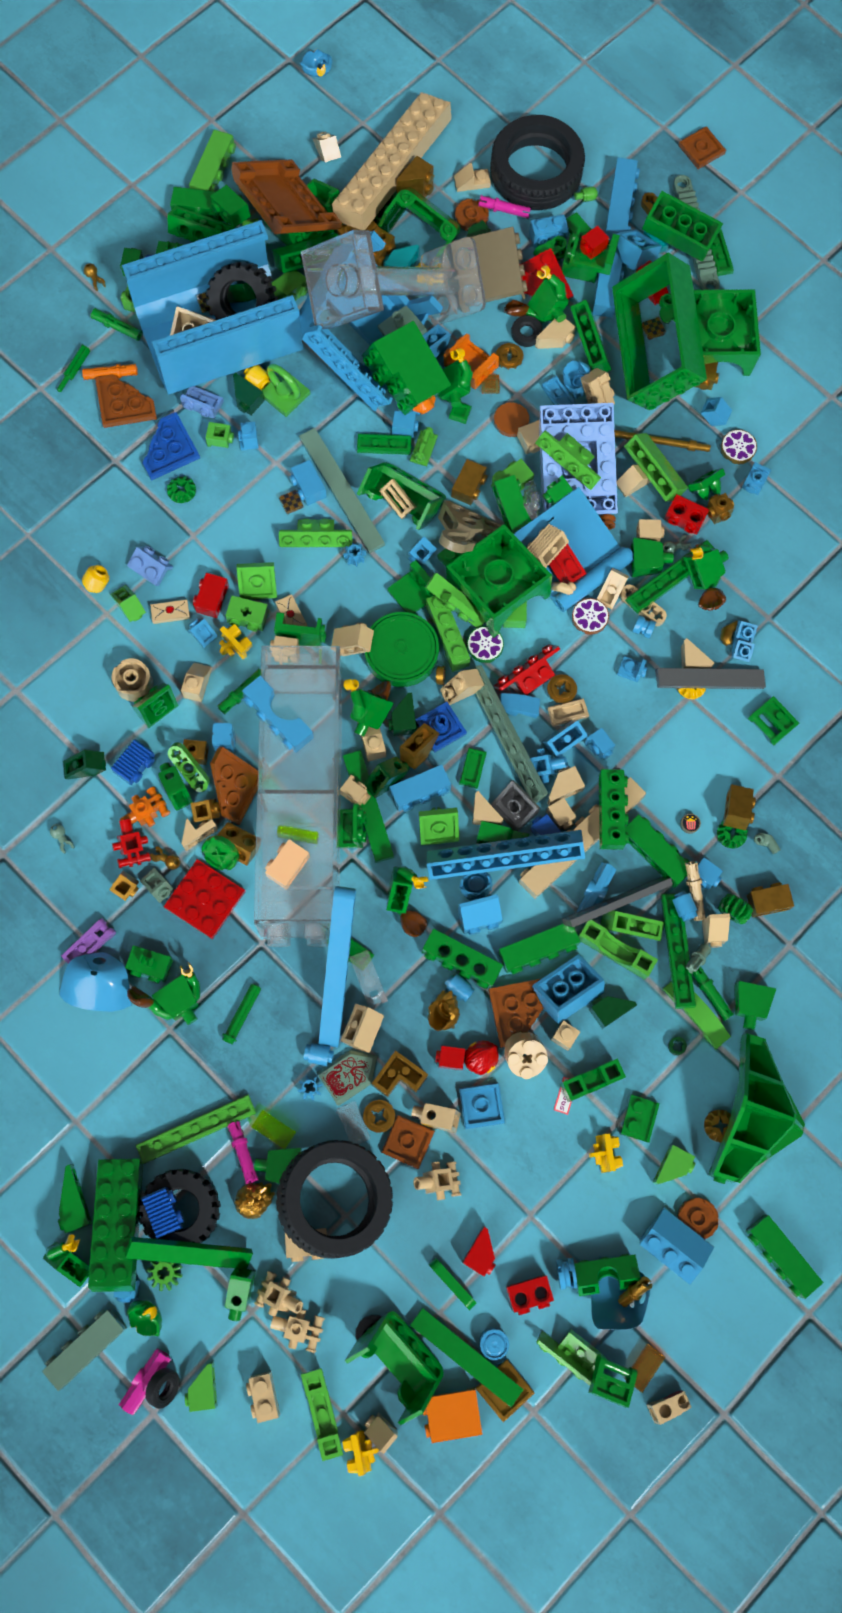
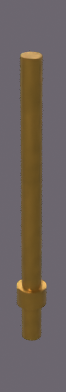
(691, 445)

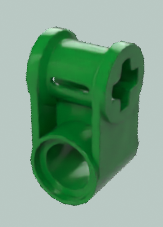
(556, 247)

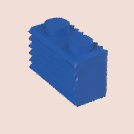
(133, 762)
(162, 1212)

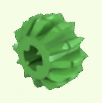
(168, 1279)

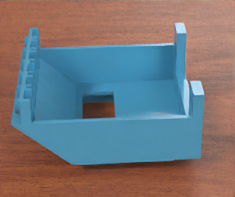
(341, 360)

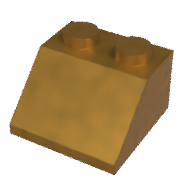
(417, 176)

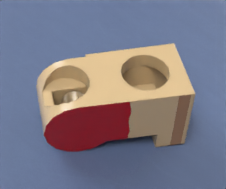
(669, 1407)

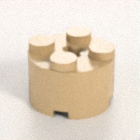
(123, 679)
(535, 1058)

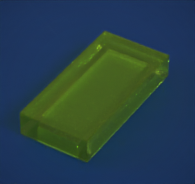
(298, 834)
(273, 1129)

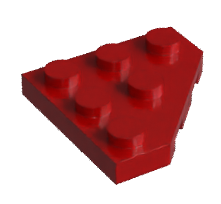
(534, 264)

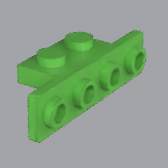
(570, 456)
(315, 534)
(455, 600)
(571, 1352)

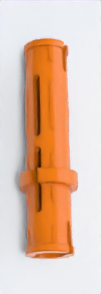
(118, 370)

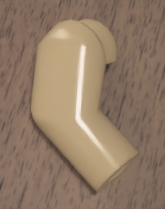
(563, 587)

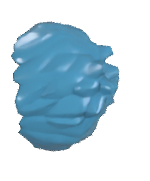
(572, 377)
(476, 885)

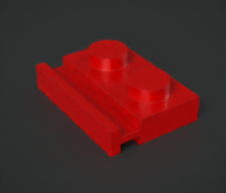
(566, 566)

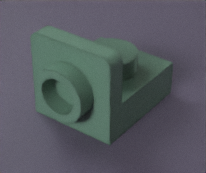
(157, 885)

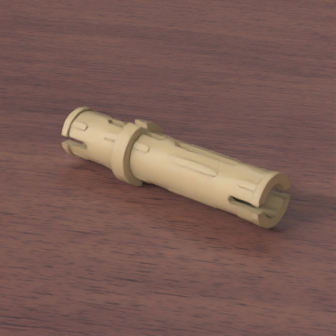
(694, 883)

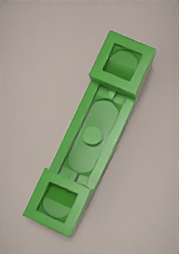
(704, 1019)
(322, 1414)

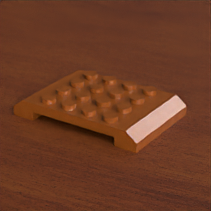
(282, 197)

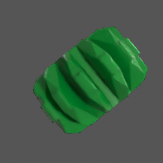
(738, 909)

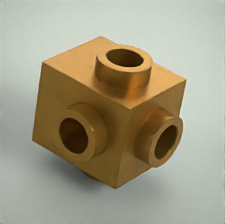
(720, 508)

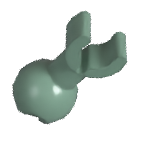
(670, 546)
(59, 834)

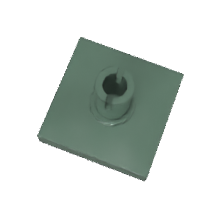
(399, 319)

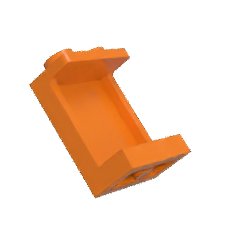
(480, 362)
(453, 1416)

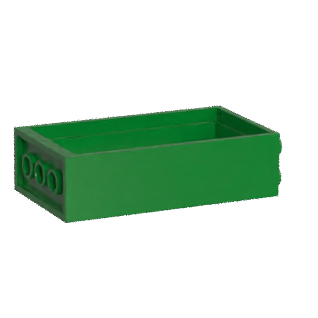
(626, 297)

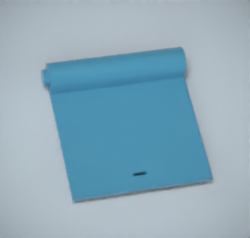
(587, 538)

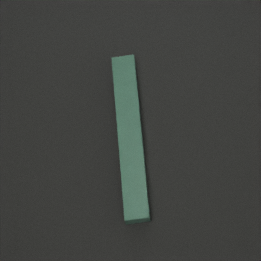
(342, 490)
(509, 739)

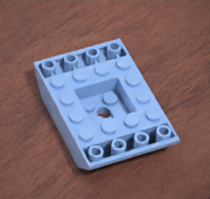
(594, 429)

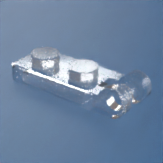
(531, 499)
(368, 978)

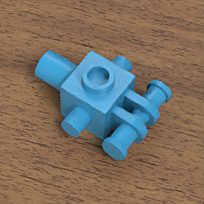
(547, 764)

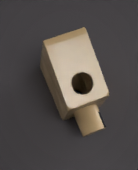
(446, 1118)

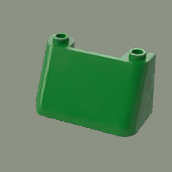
(326, 196)

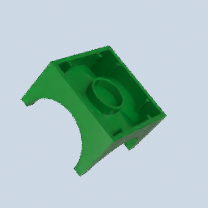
(729, 327)
(499, 577)

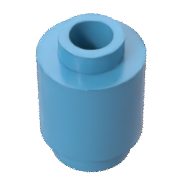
(685, 906)
(459, 987)
(318, 1054)

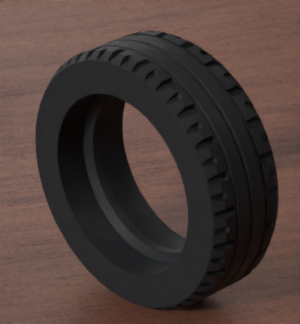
(537, 131)
(378, 1190)

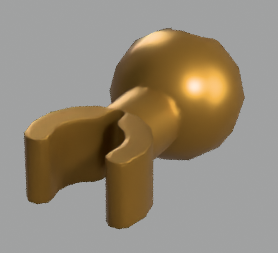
(90, 271)
(171, 861)

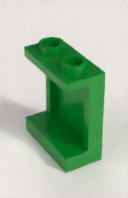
(601, 263)
(307, 635)

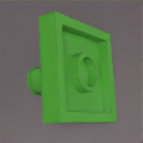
(256, 580)
(438, 826)

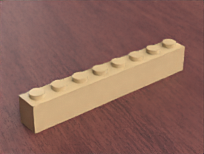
(542, 876)

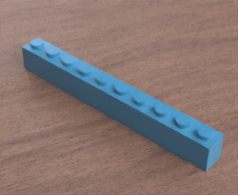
(617, 221)

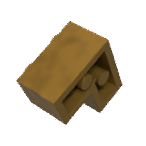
(396, 1070)

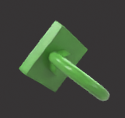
(284, 390)

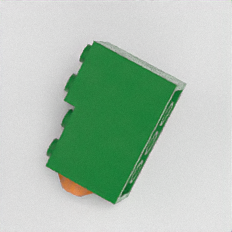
(407, 368)

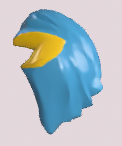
(316, 63)

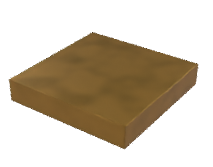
(500, 1407)

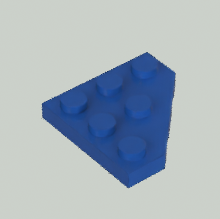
(169, 448)

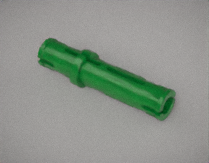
(110, 321)
(237, 695)
(713, 995)

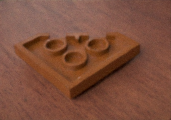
(122, 403)
(234, 784)
(514, 1009)

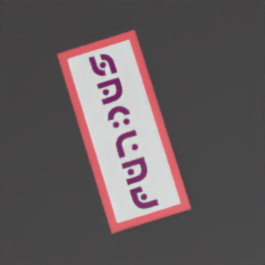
(561, 1102)

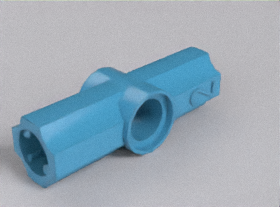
(598, 886)

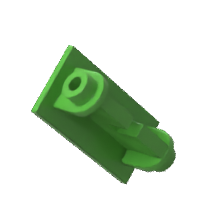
(424, 447)

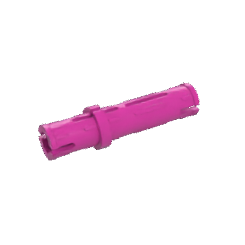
(503, 206)
(240, 1145)

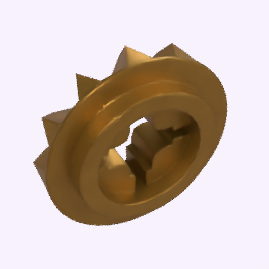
(516, 354)
(558, 681)
(369, 1118)
(713, 1119)

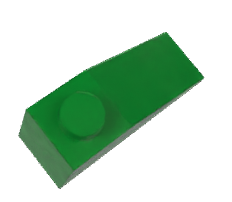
(73, 1207)

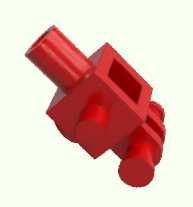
(130, 843)

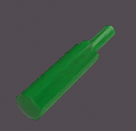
(74, 366)

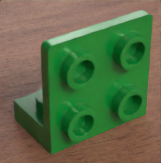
(411, 590)

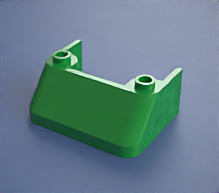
(427, 211)
(425, 497)
(405, 1358)

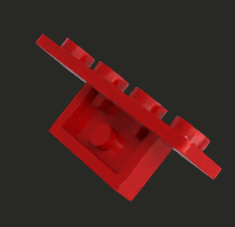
(532, 673)

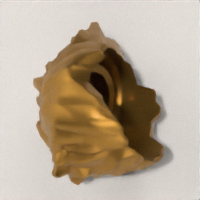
(443, 1011)
(253, 1199)

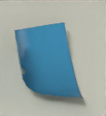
(100, 992)
(611, 1315)

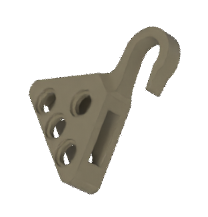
(460, 535)

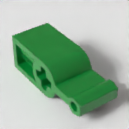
(492, 832)

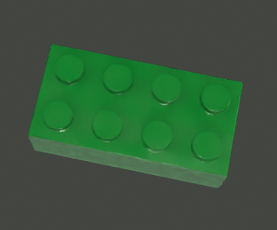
(682, 226)

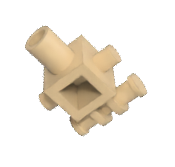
(439, 1180)
(278, 1296)
(297, 1328)

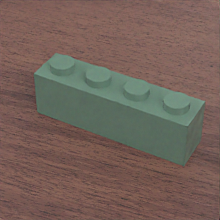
(84, 1349)

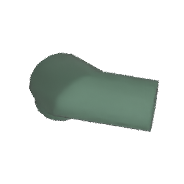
(768, 841)

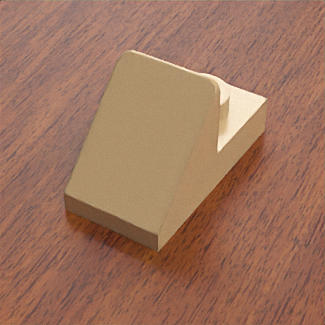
(471, 180)
(612, 588)
(192, 837)

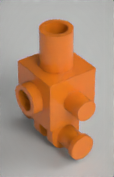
(143, 811)

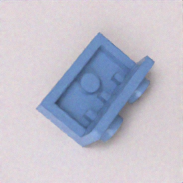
(202, 402)
(149, 564)

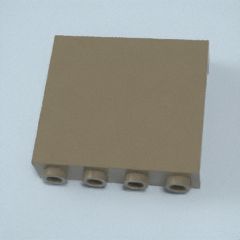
(501, 264)

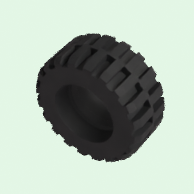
(238, 272)
(206, 1198)

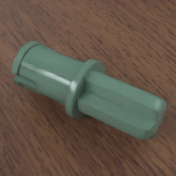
(698, 958)

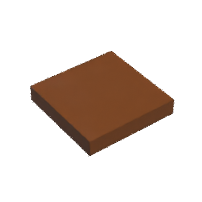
(702, 147)
(408, 1142)

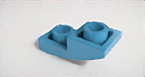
(743, 641)
(520, 704)

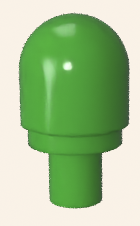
(586, 194)

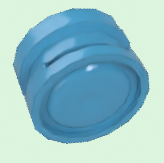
(564, 1276)
(494, 1343)

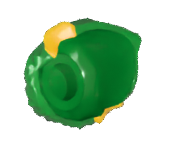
(145, 1317)

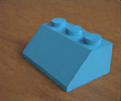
(569, 988)
(676, 1245)

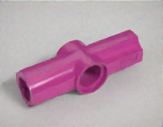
(136, 1394)

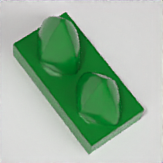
(710, 479)

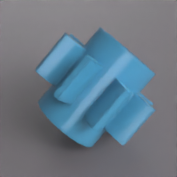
(355, 560)
(308, 1082)

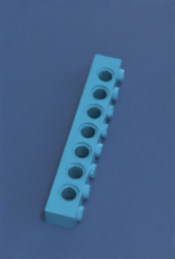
(505, 854)

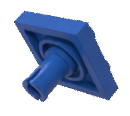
(445, 722)

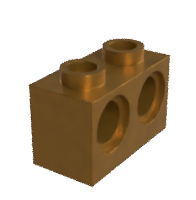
(243, 840)

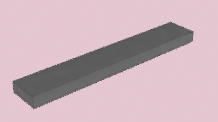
(710, 678)
(617, 901)

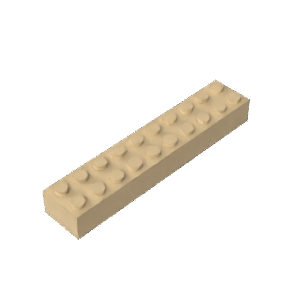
(378, 176)

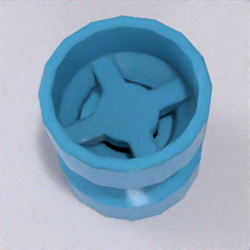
(644, 626)

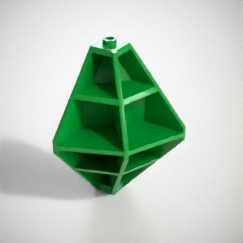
(761, 1116)

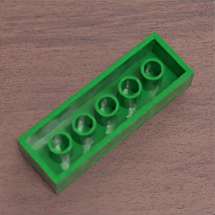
(114, 1224)

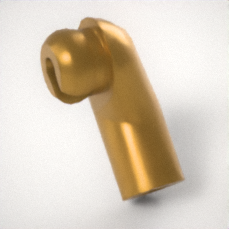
(726, 633)

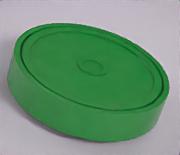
(402, 649)

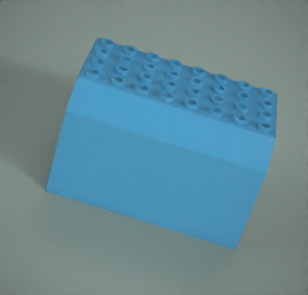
(220, 346)

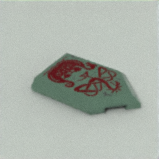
(348, 1075)

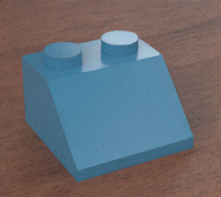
(637, 248)
(480, 914)

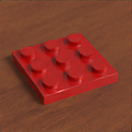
(204, 899)

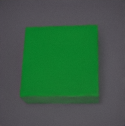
(460, 413)

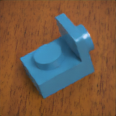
(202, 632)
(632, 669)

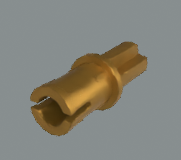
(634, 1291)

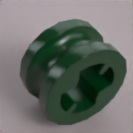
(683, 1047)

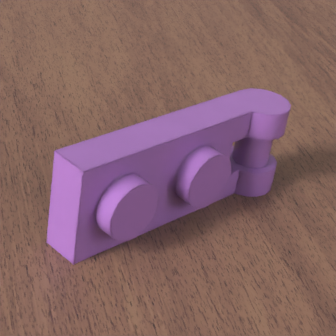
(90, 942)

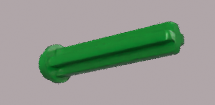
(241, 1014)

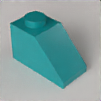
(403, 257)

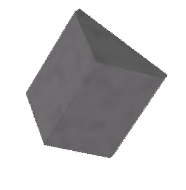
(515, 806)

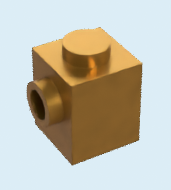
(712, 376)
(198, 749)
(205, 810)
(125, 886)

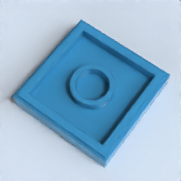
(482, 1105)

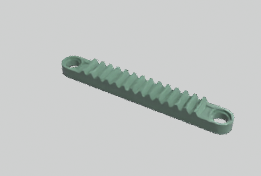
(705, 270)

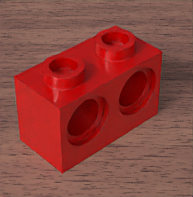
(688, 510)
(528, 1288)

